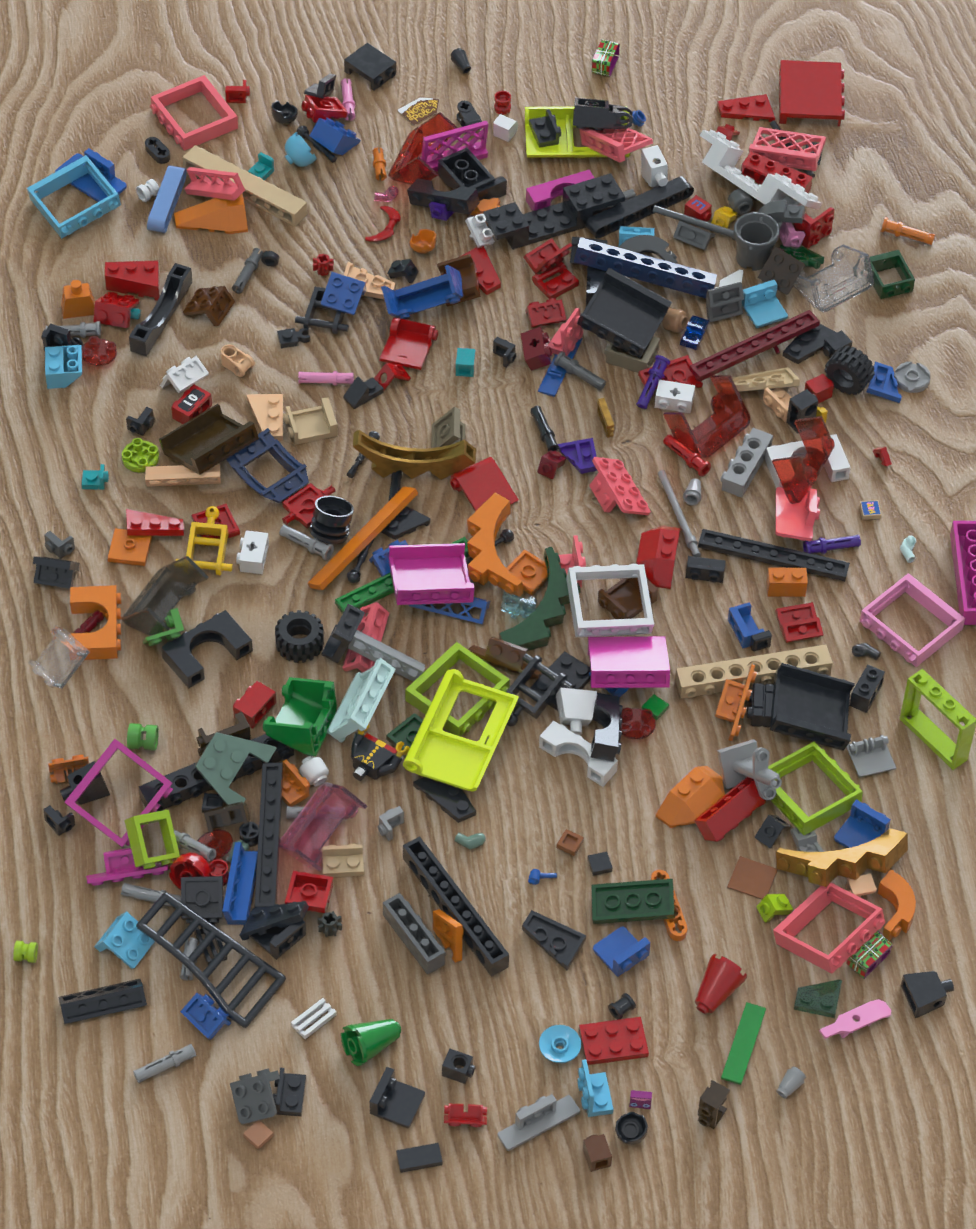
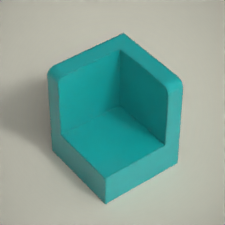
(465, 362)

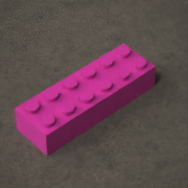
(964, 560)

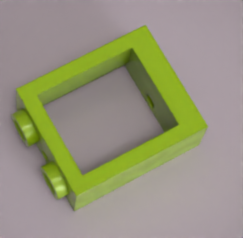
(137, 842)

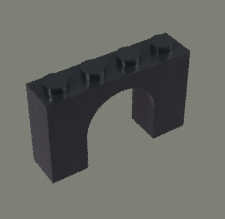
(218, 629)

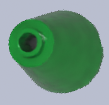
(368, 1039)

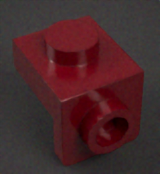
(550, 463)

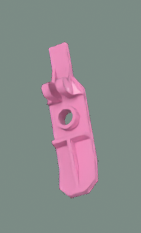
(865, 1014)

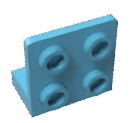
(762, 304)
(125, 940)
(595, 1092)

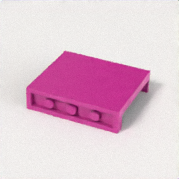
(430, 574)
(629, 662)

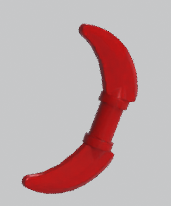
(394, 217)

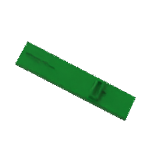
(743, 1043)

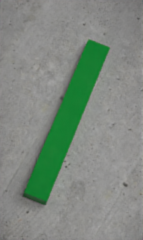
(376, 589)

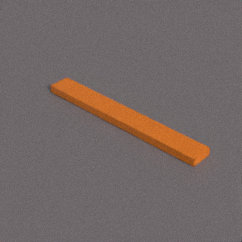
(362, 538)

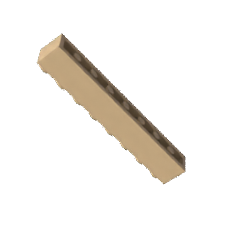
(257, 191)

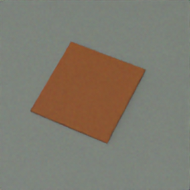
(752, 878)

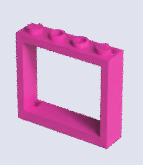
(152, 807)

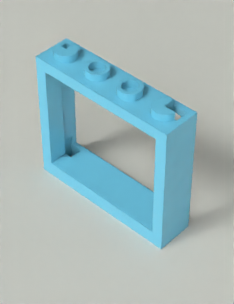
(62, 178)

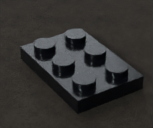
(576, 671)

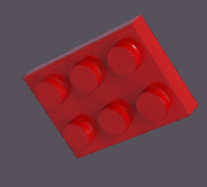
(613, 1040)

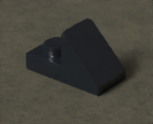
(362, 392)

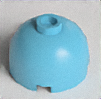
(298, 151)

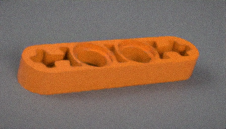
(679, 919)

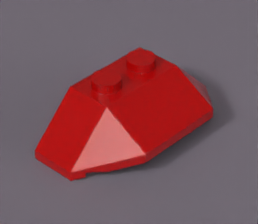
(658, 554)

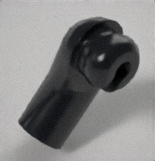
(865, 650)

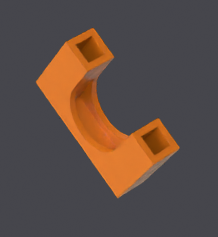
(104, 642)

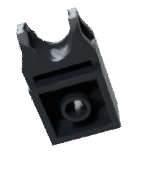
(600, 114)

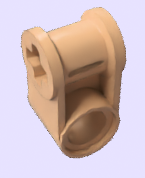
(236, 360)

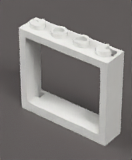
(616, 626)

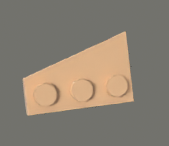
(373, 283)
(268, 412)

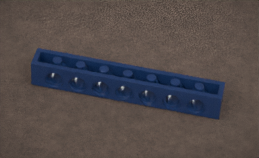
(644, 268)

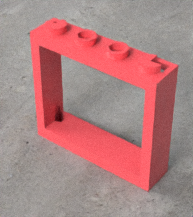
(203, 134)
(810, 908)

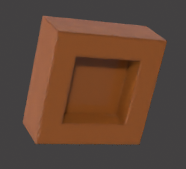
(570, 842)

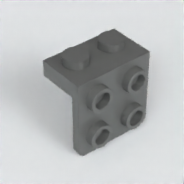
(254, 1096)

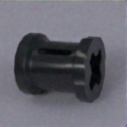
(621, 1006)

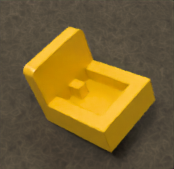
(724, 216)

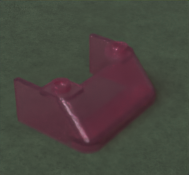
(318, 822)

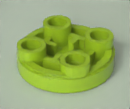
(139, 455)

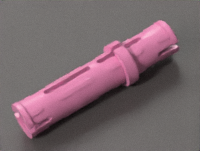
(348, 101)
(319, 377)

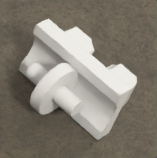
(479, 231)

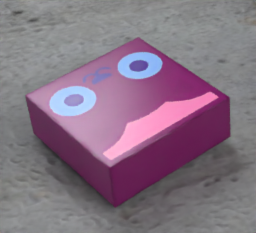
(640, 1099)

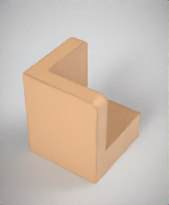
(862, 886)

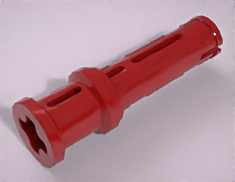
(692, 459)

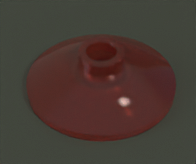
(219, 840)

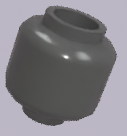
(740, 201)

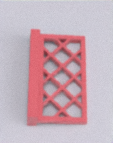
(614, 142)
(787, 155)

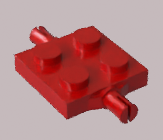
(302, 504)

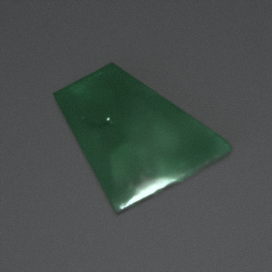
(819, 998)

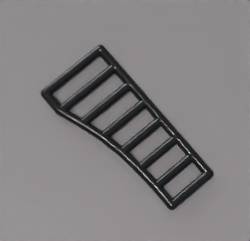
(203, 976)

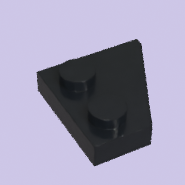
(405, 523)

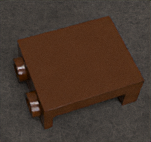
(468, 272)
(624, 598)

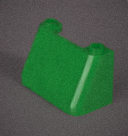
(304, 715)

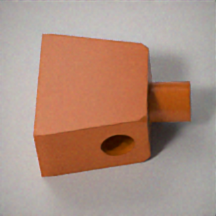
(77, 300)

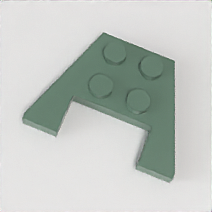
(223, 760)

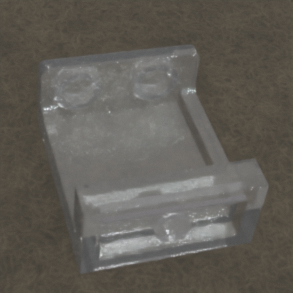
(59, 658)

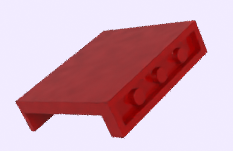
(811, 90)

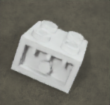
(185, 375)

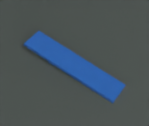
(555, 375)

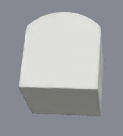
(504, 128)

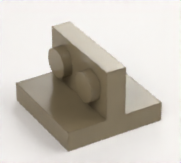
(448, 429)

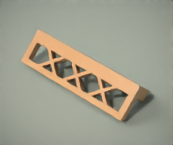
(180, 476)

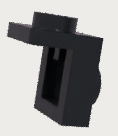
(403, 268)
(504, 349)
(141, 424)

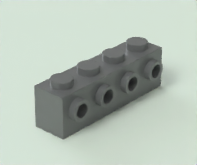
(414, 933)

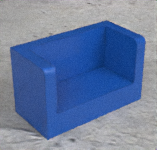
(743, 624)

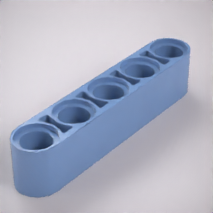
(166, 199)

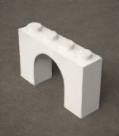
(836, 465)

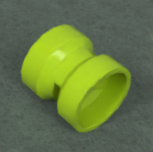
(25, 951)

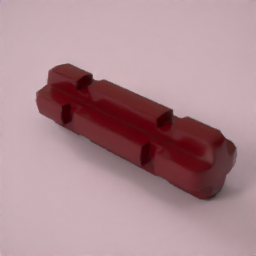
(90, 623)

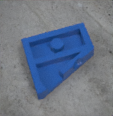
(884, 383)

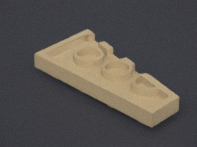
(772, 379)

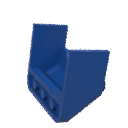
(424, 295)

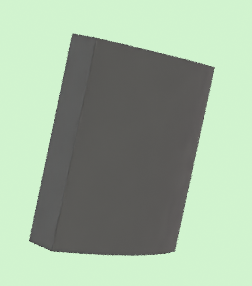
(724, 302)

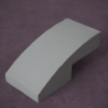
(806, 843)

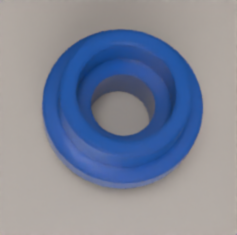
(638, 118)

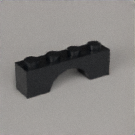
(460, 200)
(606, 741)

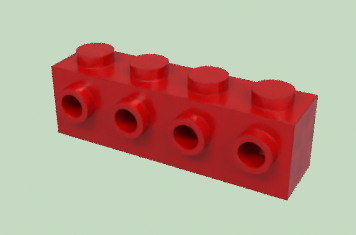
(758, 167)
(729, 810)

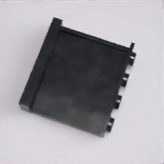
(624, 313)
(811, 706)

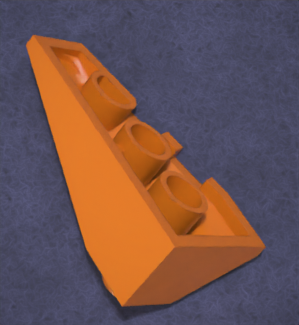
(214, 215)

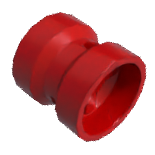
(502, 102)
(219, 868)

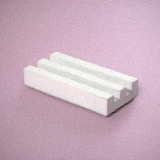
(313, 1009)

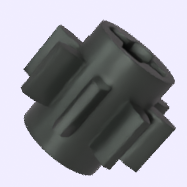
(329, 924)

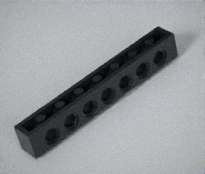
(192, 787)
(456, 905)

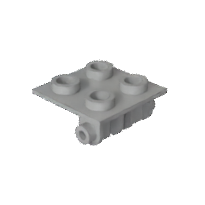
(871, 756)

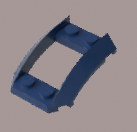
(284, 487)

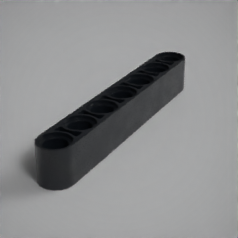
(639, 207)

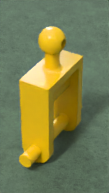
(209, 528)

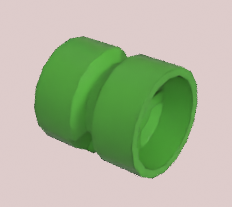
(135, 736)

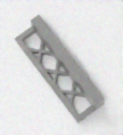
(375, 649)

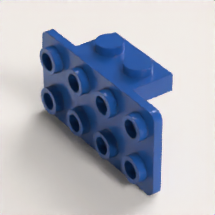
(86, 182)

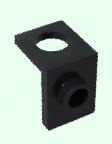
(771, 830)

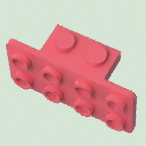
(616, 486)
(796, 519)

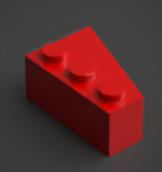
(133, 277)

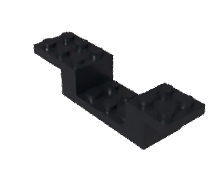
(557, 219)

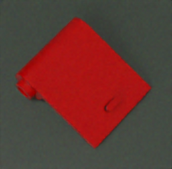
(408, 343)
(481, 482)

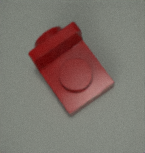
(237, 94)

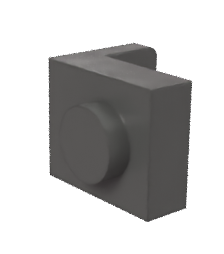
(59, 547)

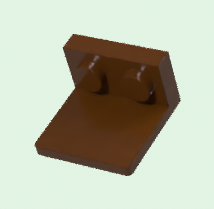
(212, 301)

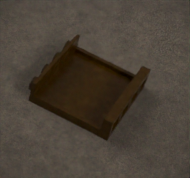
(207, 440)

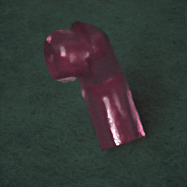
(388, 195)

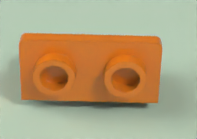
(294, 786)

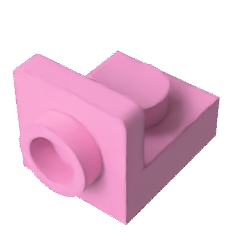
(789, 236)

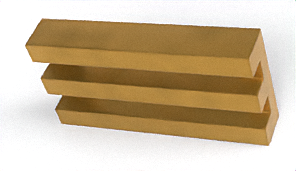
(605, 417)

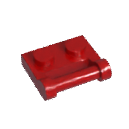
(557, 286)

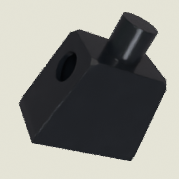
(95, 791)
(925, 991)

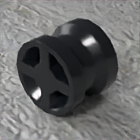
(246, 830)

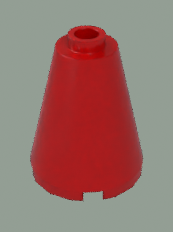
(718, 983)

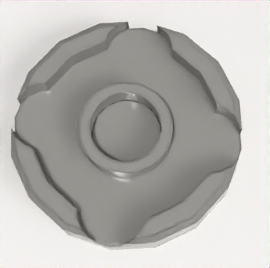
(912, 377)

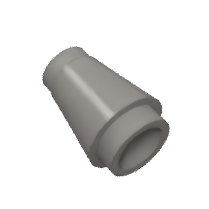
(693, 492)
(791, 1081)

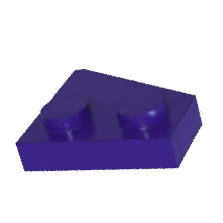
(580, 454)

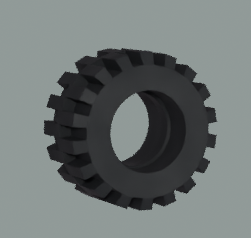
(849, 370)
(296, 624)

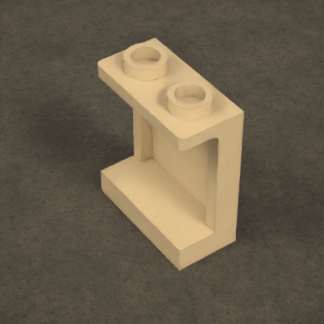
(311, 423)

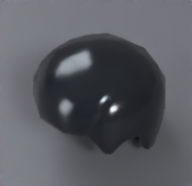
(284, 113)
(631, 1128)

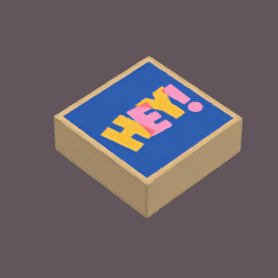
(870, 510)

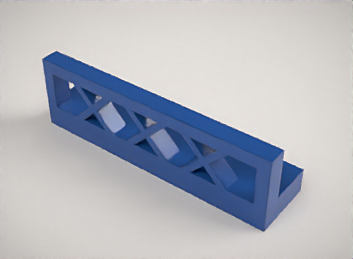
(477, 602)
(240, 885)

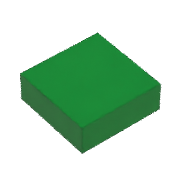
(656, 705)

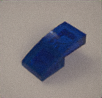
(694, 332)

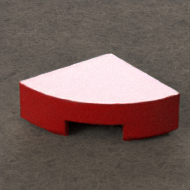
(882, 453)

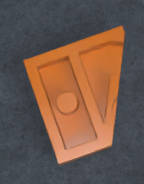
(449, 932)

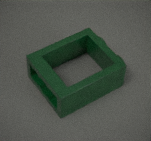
(892, 260)

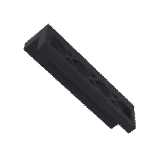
(102, 1001)

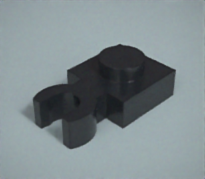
(290, 337)

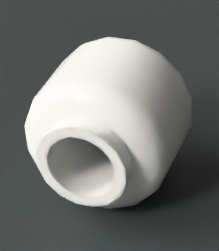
(314, 770)

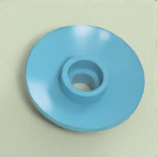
(560, 1036)

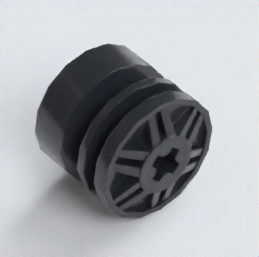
(331, 519)

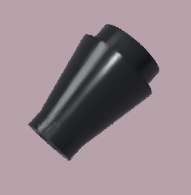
(460, 58)

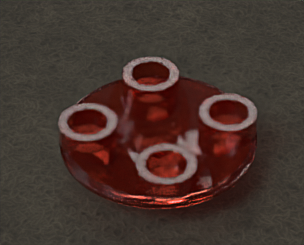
(99, 351)
(637, 723)

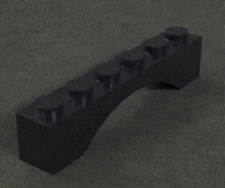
(148, 331)

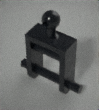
(308, 320)
(542, 701)

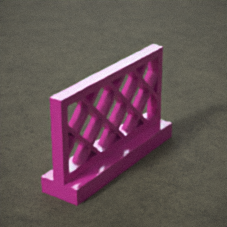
(477, 148)

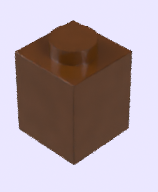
(597, 1152)

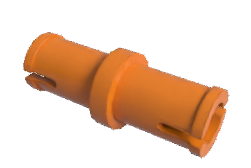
(379, 164)

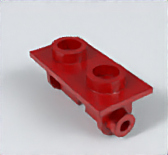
(457, 1116)

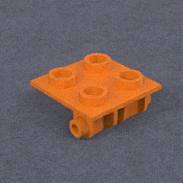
(58, 766)

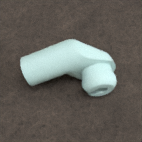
(906, 548)

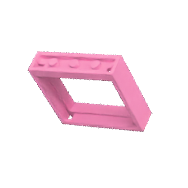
(928, 600)

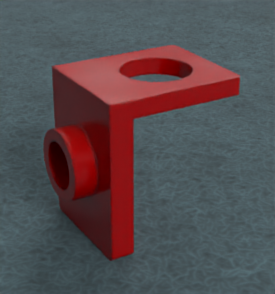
(728, 131)
(392, 371)

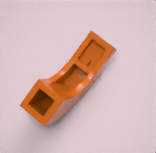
(901, 896)

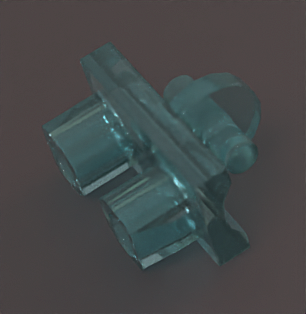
(518, 606)

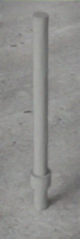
(690, 539)

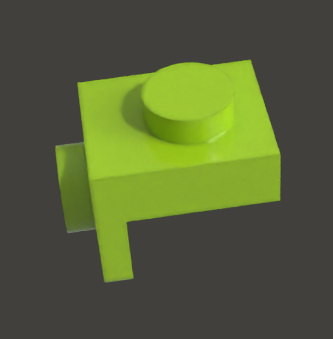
(774, 905)

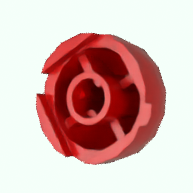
(188, 866)

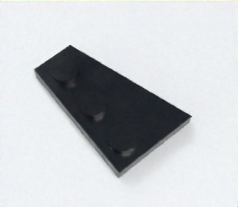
(450, 798)
(270, 916)
(555, 938)

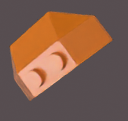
(691, 797)

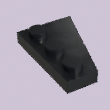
(807, 344)

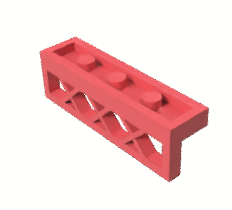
(216, 187)
(374, 627)

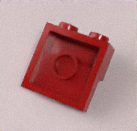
(323, 108)
(311, 888)

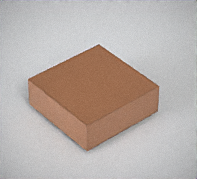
(258, 1134)

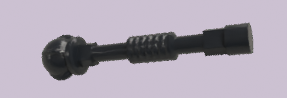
(304, 133)
(360, 458)
(506, 536)
(354, 574)

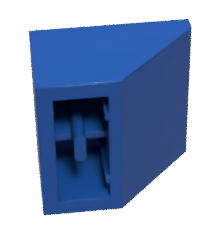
(334, 136)

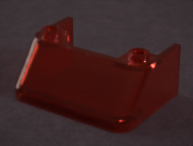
(408, 163)
(724, 424)
(798, 475)

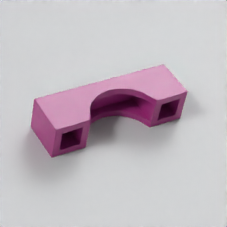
(543, 194)

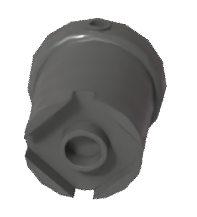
(755, 239)

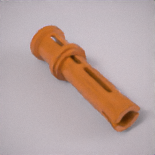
(900, 229)

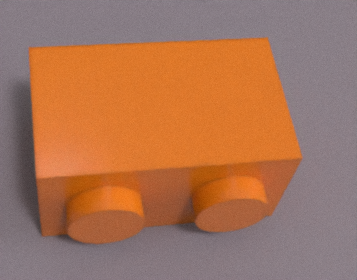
(786, 582)

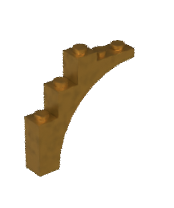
(413, 461)
(850, 863)

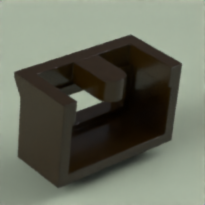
(227, 815)
(710, 1105)

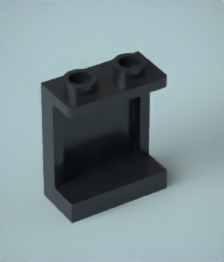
(371, 65)
(343, 633)

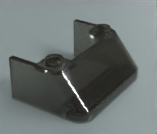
(162, 594)

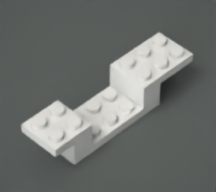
(724, 156)

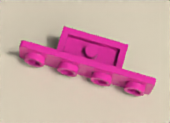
(121, 865)

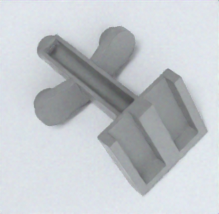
(748, 761)

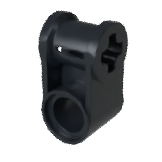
(467, 114)

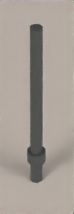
(684, 218)

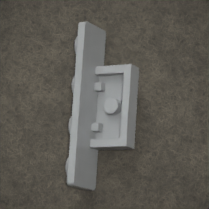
(537, 1119)

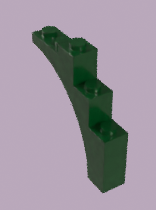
(535, 630)

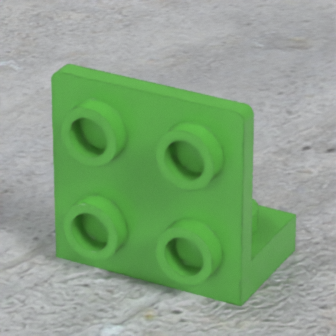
(174, 621)

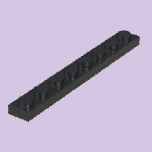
(773, 554)
(269, 835)

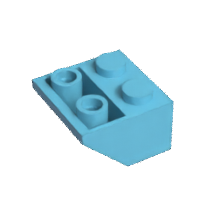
(62, 365)

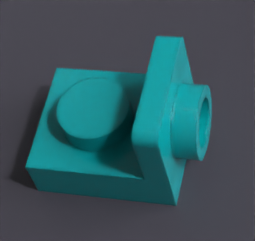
(263, 167)
(95, 478)

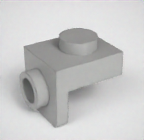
(389, 820)

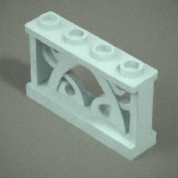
(361, 700)

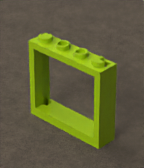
(457, 652)
(923, 684)
(829, 766)

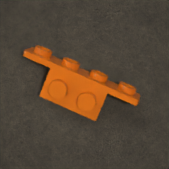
(732, 701)

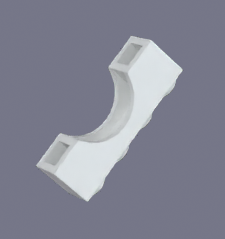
(560, 740)

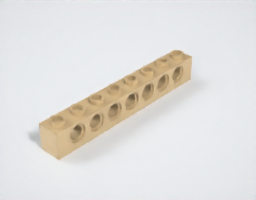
(711, 677)

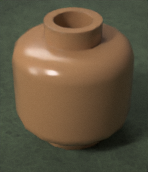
(675, 320)

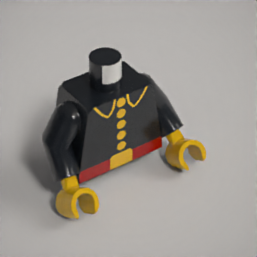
(374, 756)

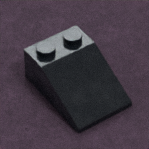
(463, 170)

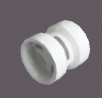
(148, 190)

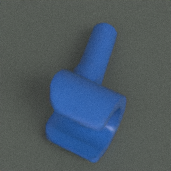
(536, 875)

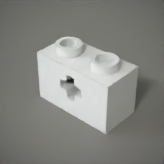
(674, 396)
(253, 552)

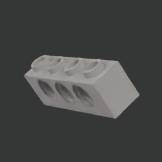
(746, 463)

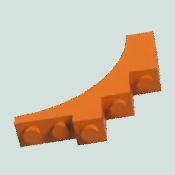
(481, 547)

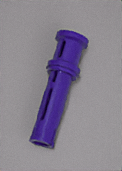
(656, 374)
(822, 546)

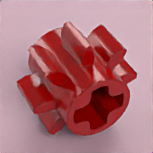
(323, 264)

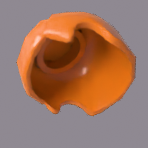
(424, 241)

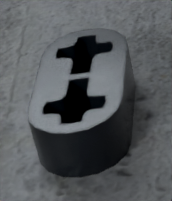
(154, 151)

